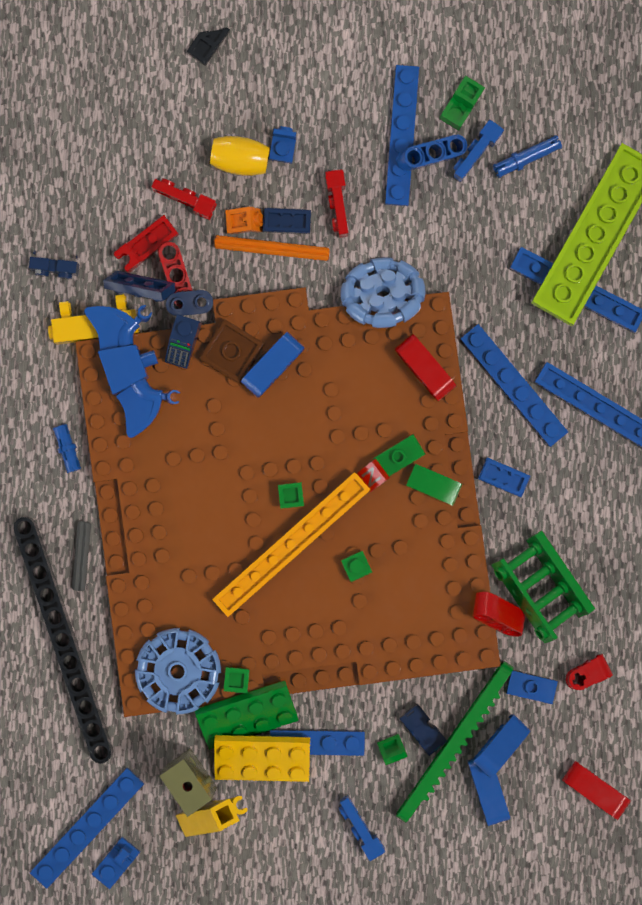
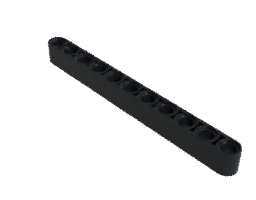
(61, 651)

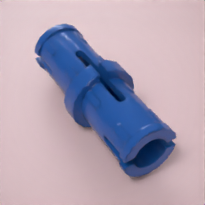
(67, 448)

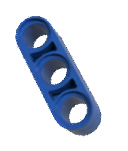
(423, 158)
(272, 364)
(501, 746)
(489, 795)

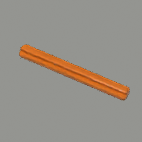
(271, 248)

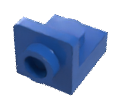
(283, 145)

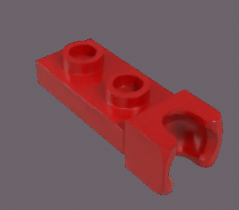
(336, 183)
(201, 206)
(146, 243)

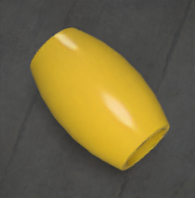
(239, 155)

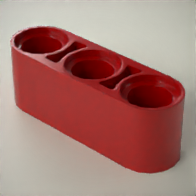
(175, 262)
(425, 367)
(498, 614)
(596, 790)

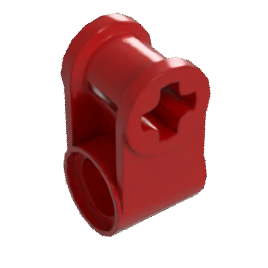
(591, 671)

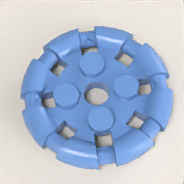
(386, 281)
(177, 656)

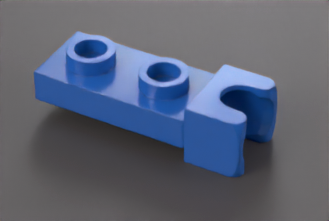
(488, 136)
(371, 844)

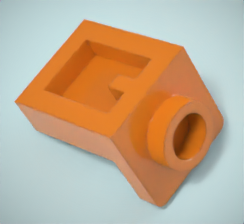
(244, 220)

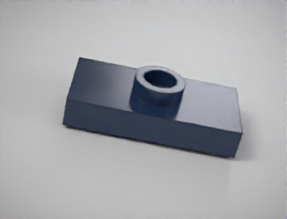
(287, 221)

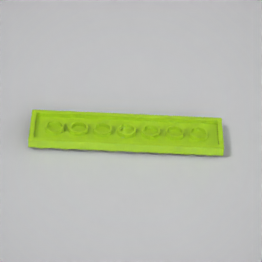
(593, 238)

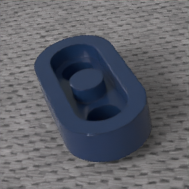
(189, 302)

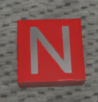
(373, 475)

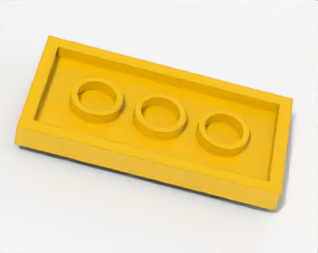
(262, 758)

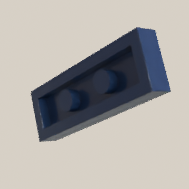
(139, 286)

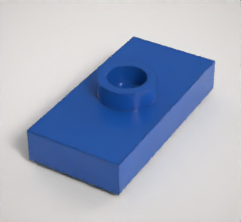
(504, 477)
(531, 687)

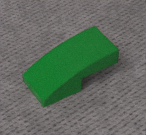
(462, 103)
(434, 484)

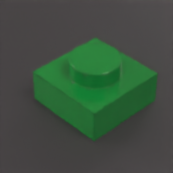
(291, 495)
(356, 566)
(236, 680)
(392, 749)

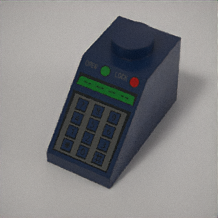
(182, 341)

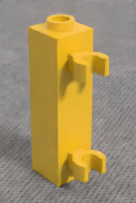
(79, 328)
(211, 817)

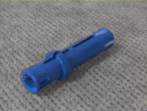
(527, 156)

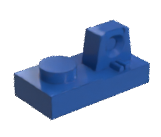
(116, 862)

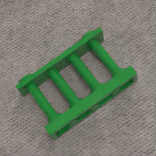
(564, 585)

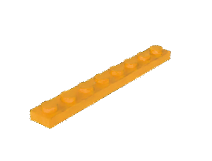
(291, 544)

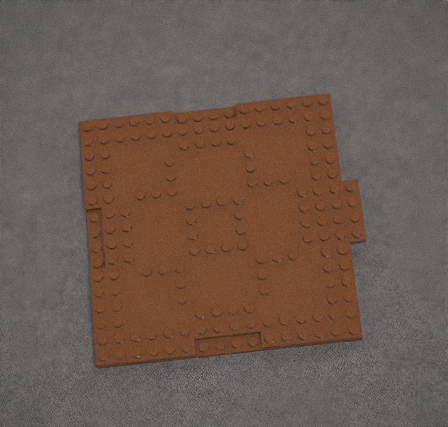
(202, 503)

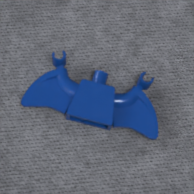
(127, 366)

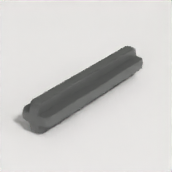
(81, 556)

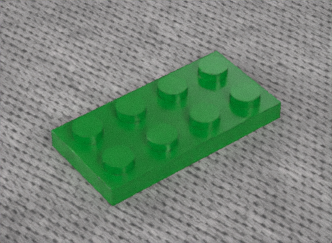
(248, 713)

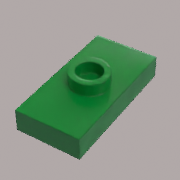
(400, 455)

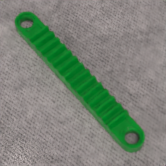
(456, 739)

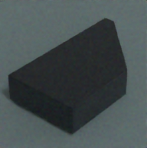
(207, 44)

